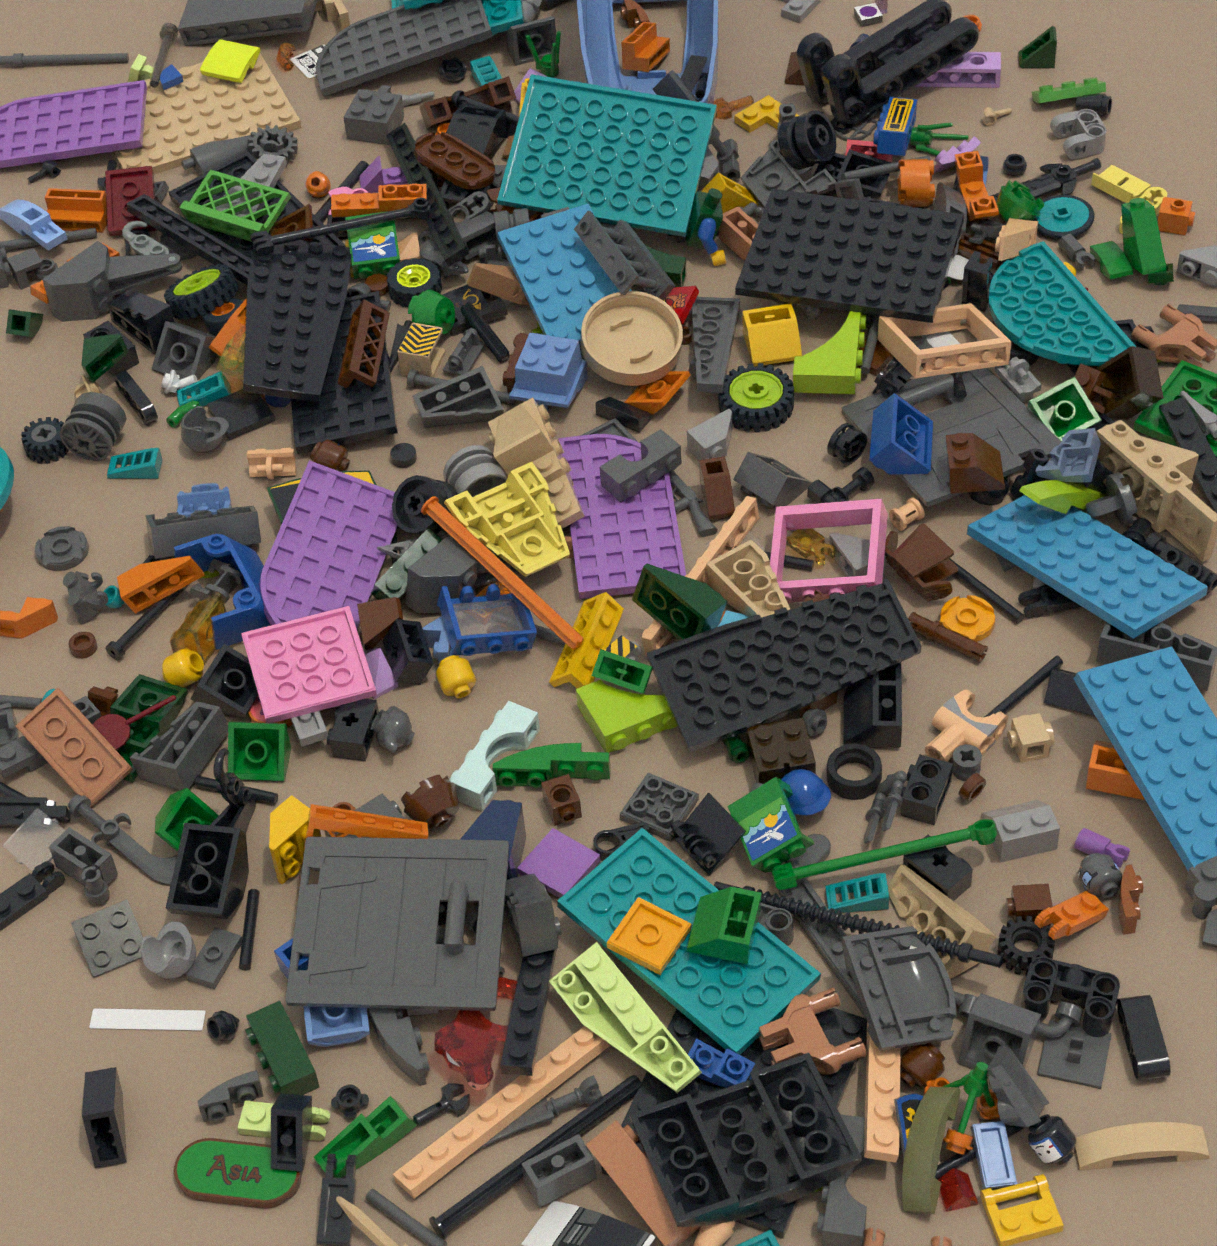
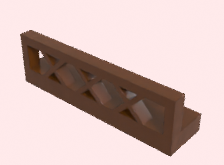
(358, 339)

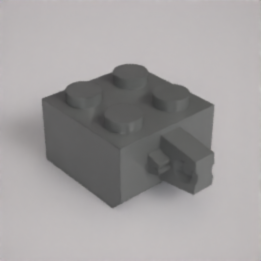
(373, 115)

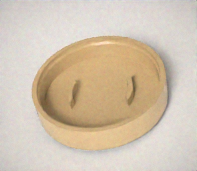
(631, 338)

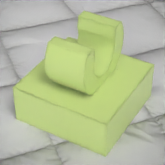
(139, 70)

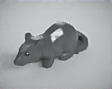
(430, 251)

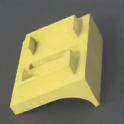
(1111, 179)

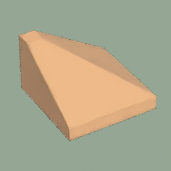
(409, 247)

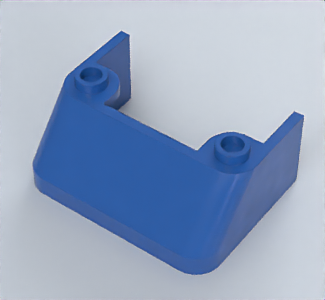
(247, 602)

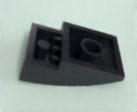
(854, 160)

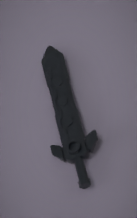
(1057, 177)

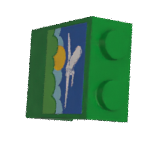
(373, 248)
(770, 825)

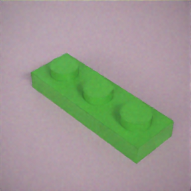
(1068, 90)

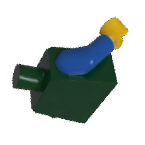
(705, 223)

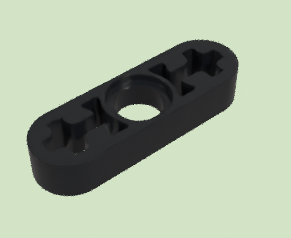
(135, 397)

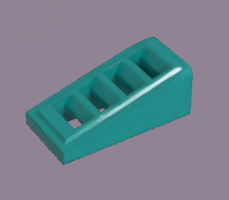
(484, 70)
(208, 390)
(143, 464)
(866, 884)

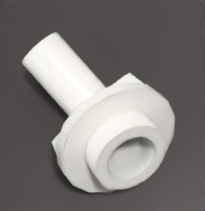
(172, 383)

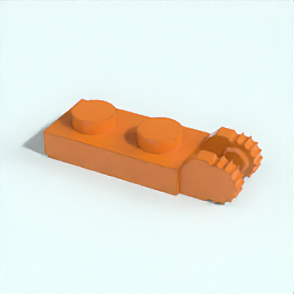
(1072, 915)

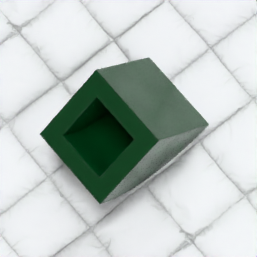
(23, 323)

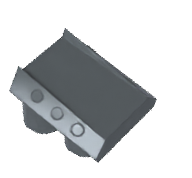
(1017, 1094)

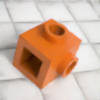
(1175, 216)

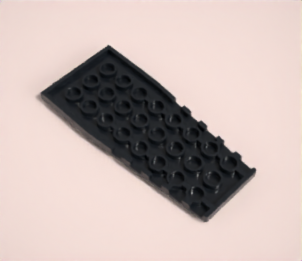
(293, 318)
(780, 661)

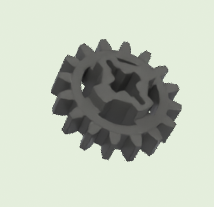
(273, 142)

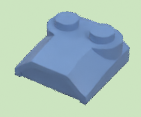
(335, 1025)

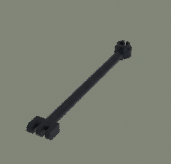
(265, 244)

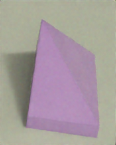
(380, 671)

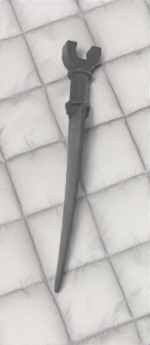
(545, 1110)

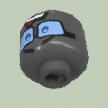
(1100, 875)

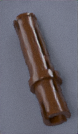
(936, 632)

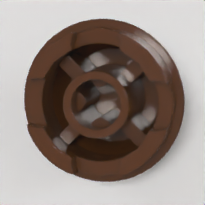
(432, 802)

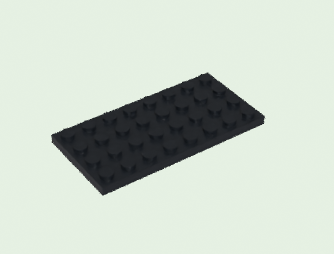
(348, 412)

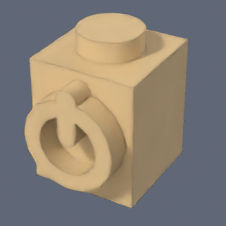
(1031, 737)

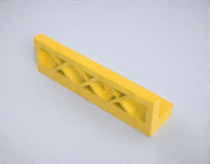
(597, 629)

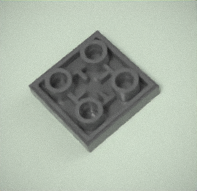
(659, 805)

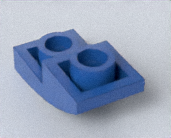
(719, 1067)

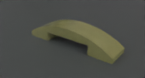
(923, 1149)

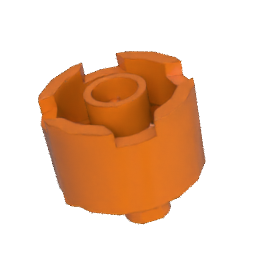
(914, 182)

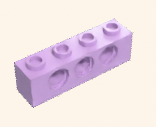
(969, 70)

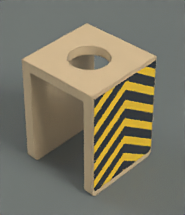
(419, 350)

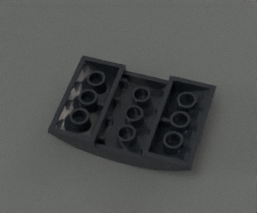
(746, 1144)

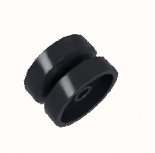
(807, 140)
(411, 497)

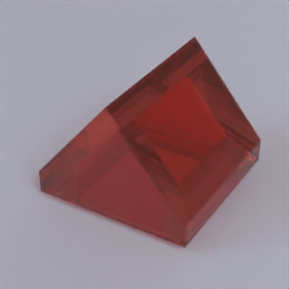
(957, 1190)

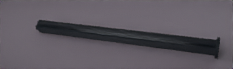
(514, 1172)

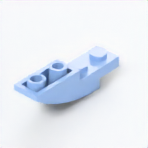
(33, 221)

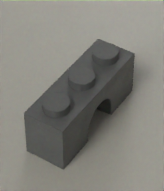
(625, 477)

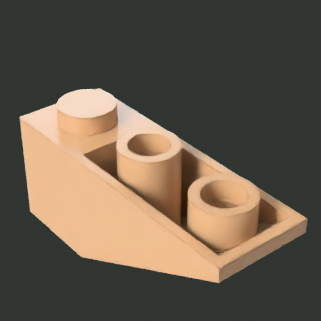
(1014, 237)

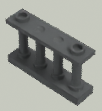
(624, 257)

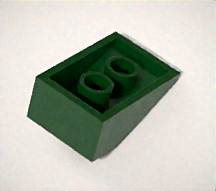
(678, 602)

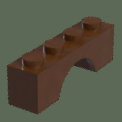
(492, 93)

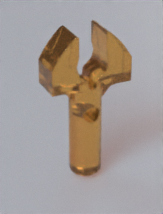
(725, 109)

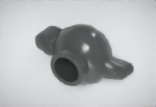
(392, 728)

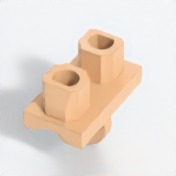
(271, 463)

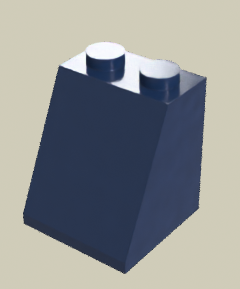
(502, 822)

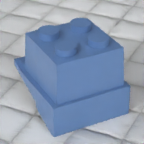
(549, 371)

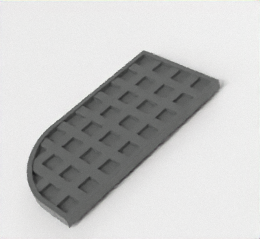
(399, 40)

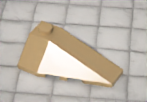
(746, 580)
(937, 915)

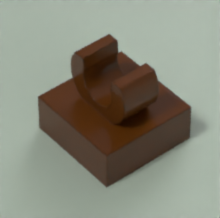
(103, 698)

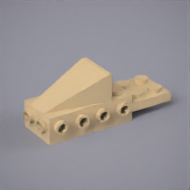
(527, 437)
(1161, 485)

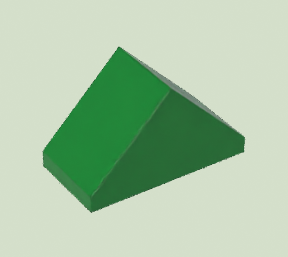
(622, 671)

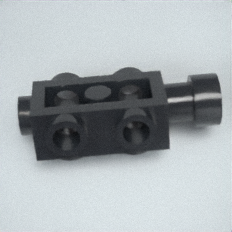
(1157, 545)

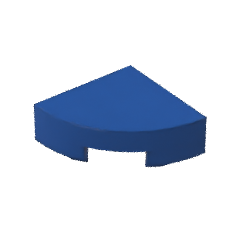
(170, 77)

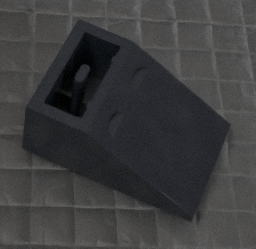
(479, 127)

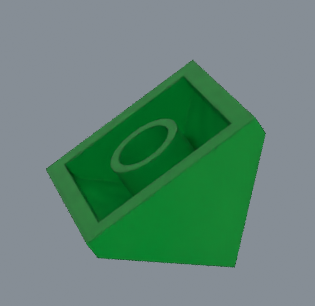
(258, 750)

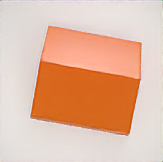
(655, 395)

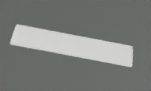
(147, 1019)

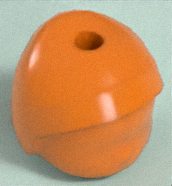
(318, 184)

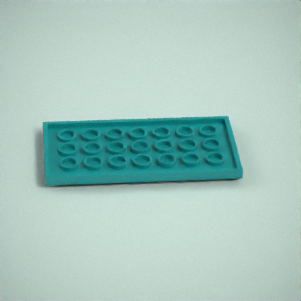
(716, 994)

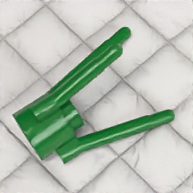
(549, 62)
(922, 136)

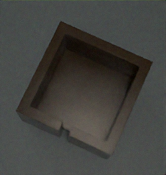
(1134, 376)
(779, 746)

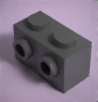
(559, 1170)

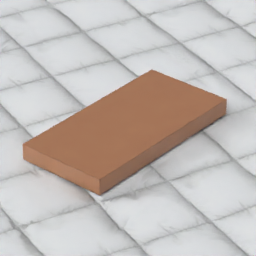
(74, 747)

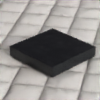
(242, 411)

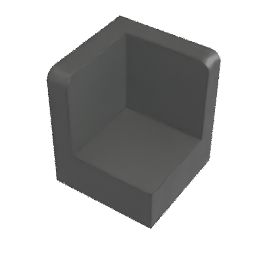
(23, 264)

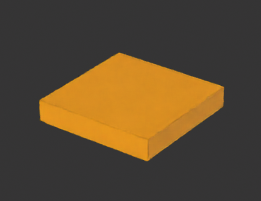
(649, 936)

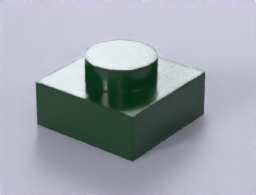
(1162, 277)

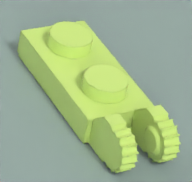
(256, 1120)

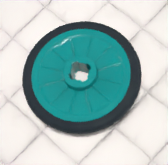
(1064, 216)

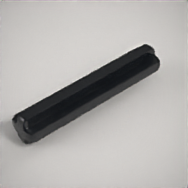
(485, 332)

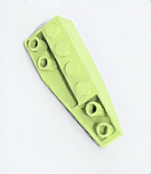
(620, 1016)

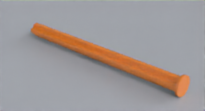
(502, 573)

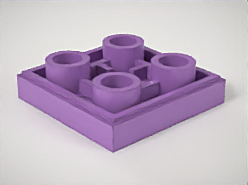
(559, 862)

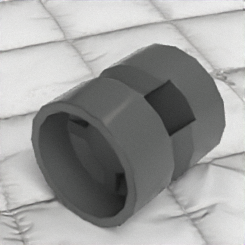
(504, 220)

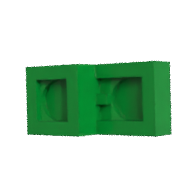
(1112, 260)

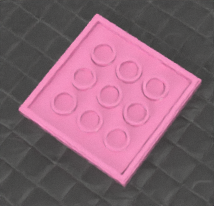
(308, 664)

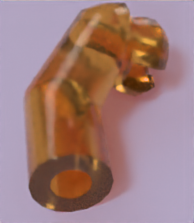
(282, 56)

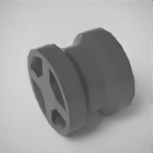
(972, 765)

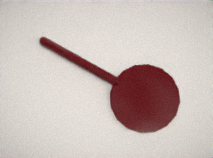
(117, 728)

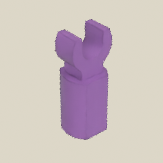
(1091, 842)

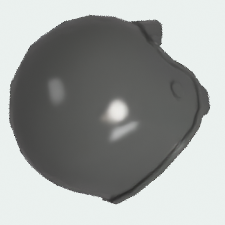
(200, 432)

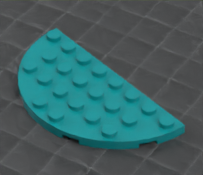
(1051, 312)

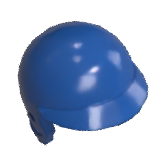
(809, 792)

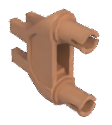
(1181, 342)
(804, 1034)

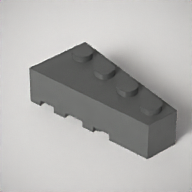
(176, 529)
(1196, 655)

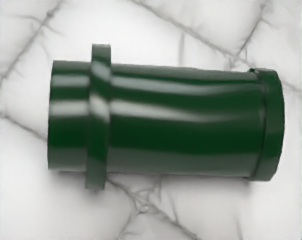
(737, 749)

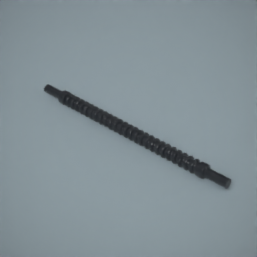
(964, 952)

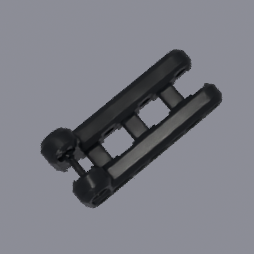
(885, 61)

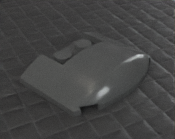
(900, 987)

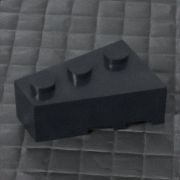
(141, 317)

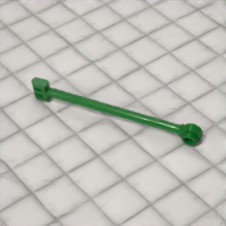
(982, 831)

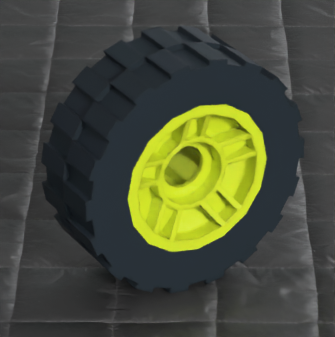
(412, 278)

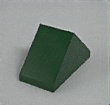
(1040, 52)
(101, 354)

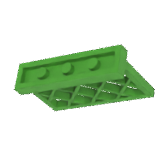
(223, 220)

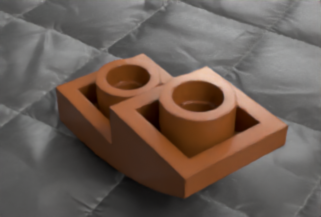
(633, 14)
(1128, 900)

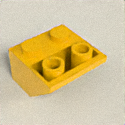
(771, 334)
(288, 837)

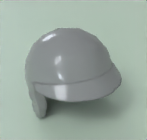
(170, 952)

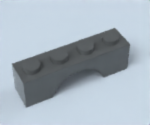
(844, 1216)

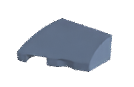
(1073, 458)

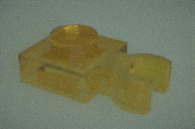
(810, 542)

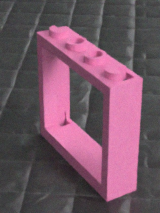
(830, 515)

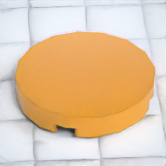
(969, 617)

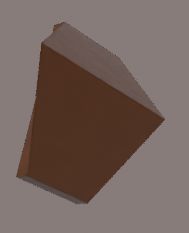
(377, 618)

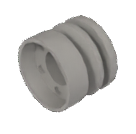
(473, 470)

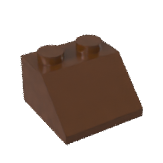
(973, 464)

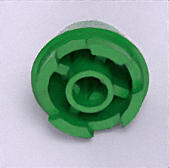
(1017, 202)
(432, 310)

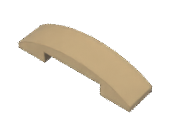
(1140, 1141)

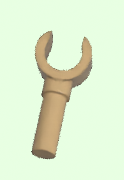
(991, 116)

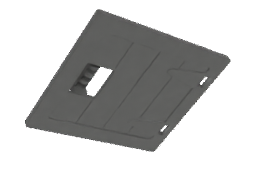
(986, 411)
(377, 920)

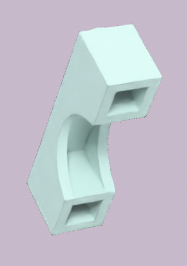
(511, 730)

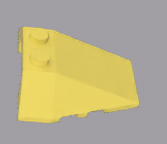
(515, 520)

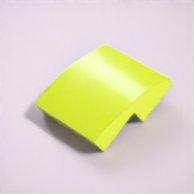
(229, 61)

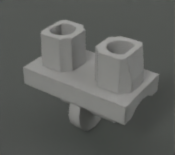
(1019, 379)

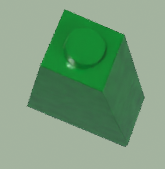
(1142, 237)

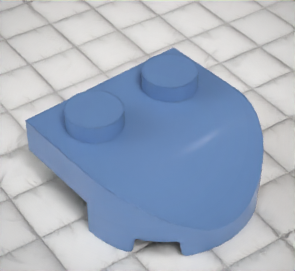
(203, 497)

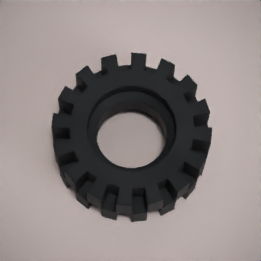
(1023, 931)

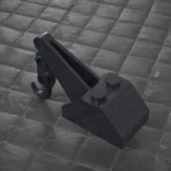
(214, 857)

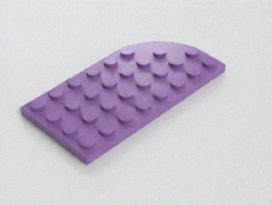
(72, 124)
(616, 535)
(327, 546)

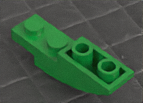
(549, 762)

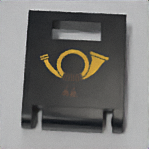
(477, 297)

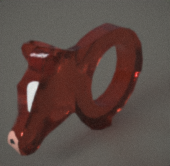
(471, 1041)

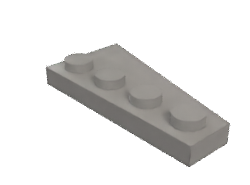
(264, 172)

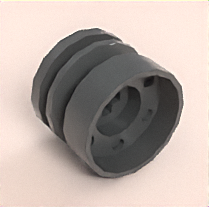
(93, 426)

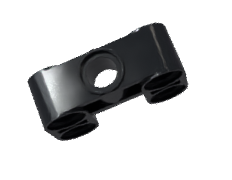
(1072, 983)

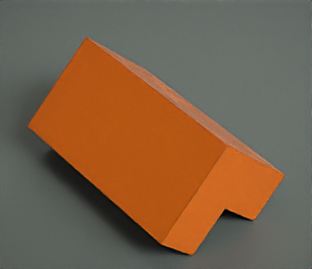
(644, 48)
(77, 209)

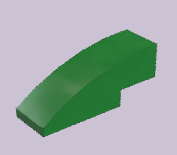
(368, 1136)

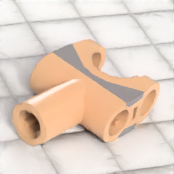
(962, 728)

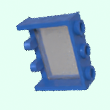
(486, 622)

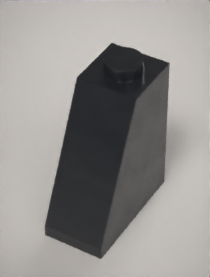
(104, 1117)

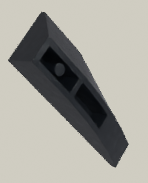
(874, 710)

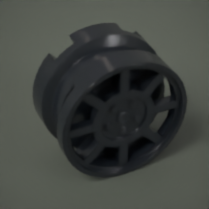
(847, 445)

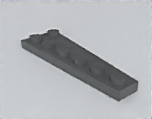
(713, 335)

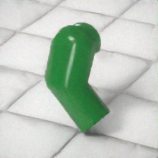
(176, 417)

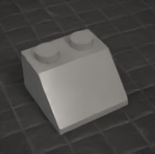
(1024, 830)

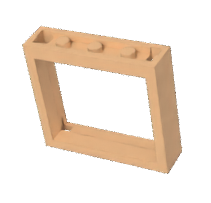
(990, 350)

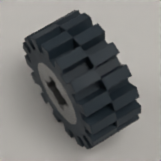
(43, 440)

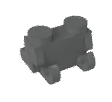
(224, 584)
(84, 594)

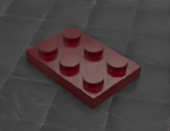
(123, 187)

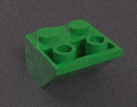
(726, 924)

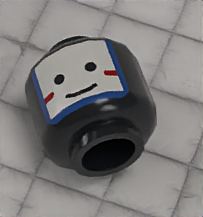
(1052, 1140)

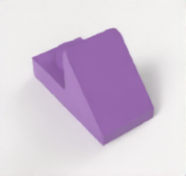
(376, 176)

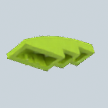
(1060, 494)

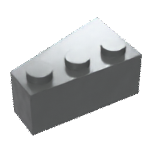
(459, 401)
(184, 749)

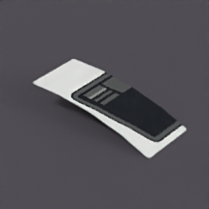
(577, 1226)

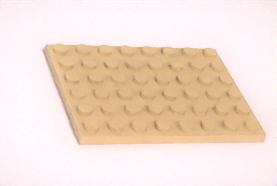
(204, 112)

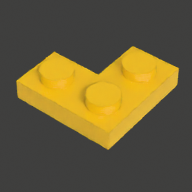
(758, 114)

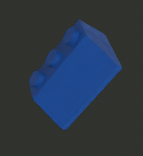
(901, 438)

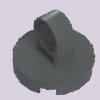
(1118, 500)

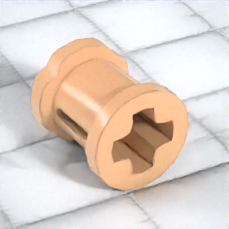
(906, 514)

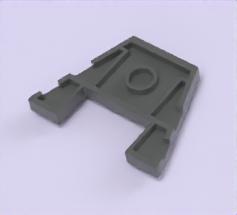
(775, 173)

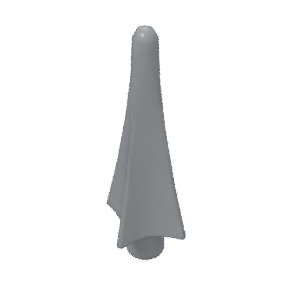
(1204, 417)

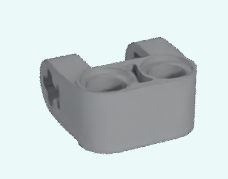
(1086, 133)

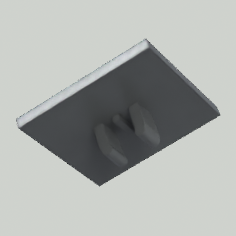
(1075, 1057)

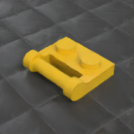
(1024, 1220)

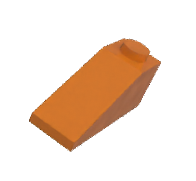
(156, 580)

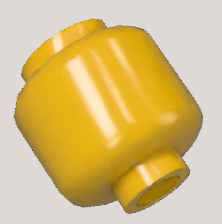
(182, 668)
(455, 676)

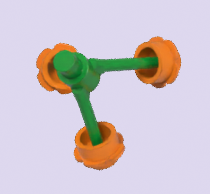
(975, 1086)

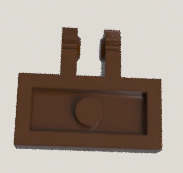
(1090, 381)

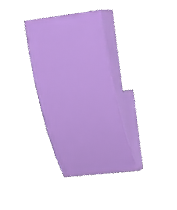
(946, 159)

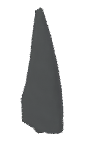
(215, 153)

